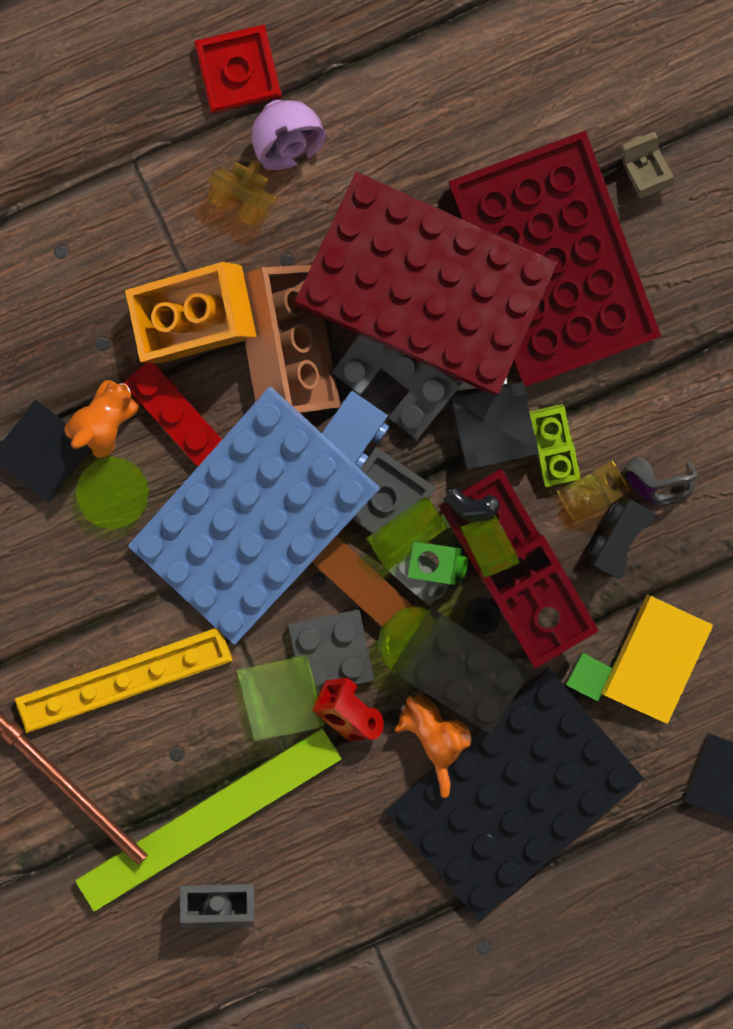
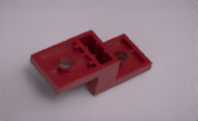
(532, 583)

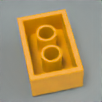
(190, 313)

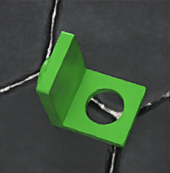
(451, 563)

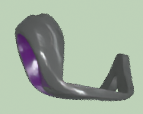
(642, 480)

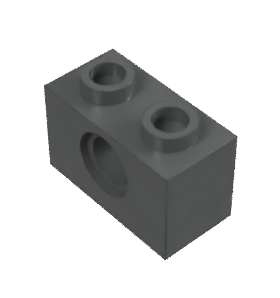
(217, 906)

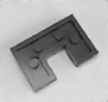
(427, 387)

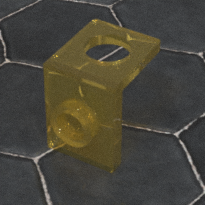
(592, 492)

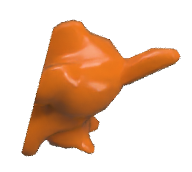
(99, 422)
(440, 738)

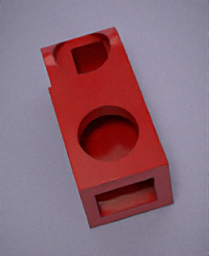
(346, 712)

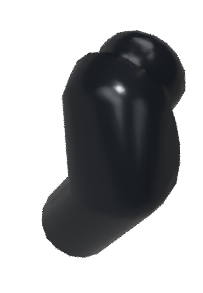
(472, 510)

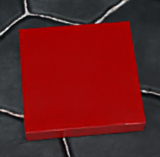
(238, 69)

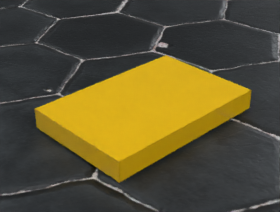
(657, 659)

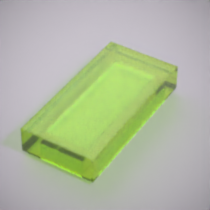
(395, 539)
(489, 546)

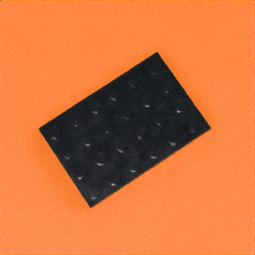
(515, 795)

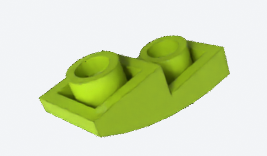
(555, 447)

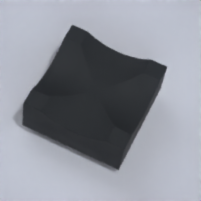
(493, 426)
(610, 549)

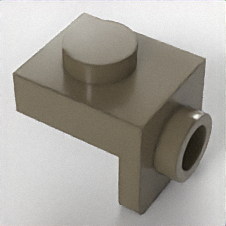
(646, 165)

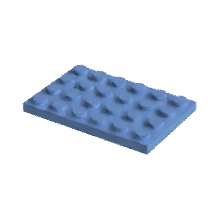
(253, 515)

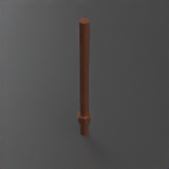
(13, 735)

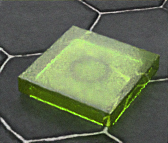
(279, 697)

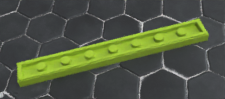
(210, 818)

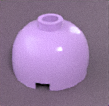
(285, 132)

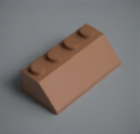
(290, 342)

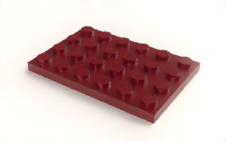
(563, 211)
(425, 284)

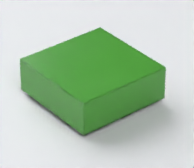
(589, 676)

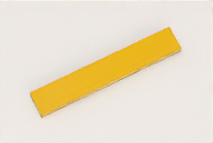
(123, 679)

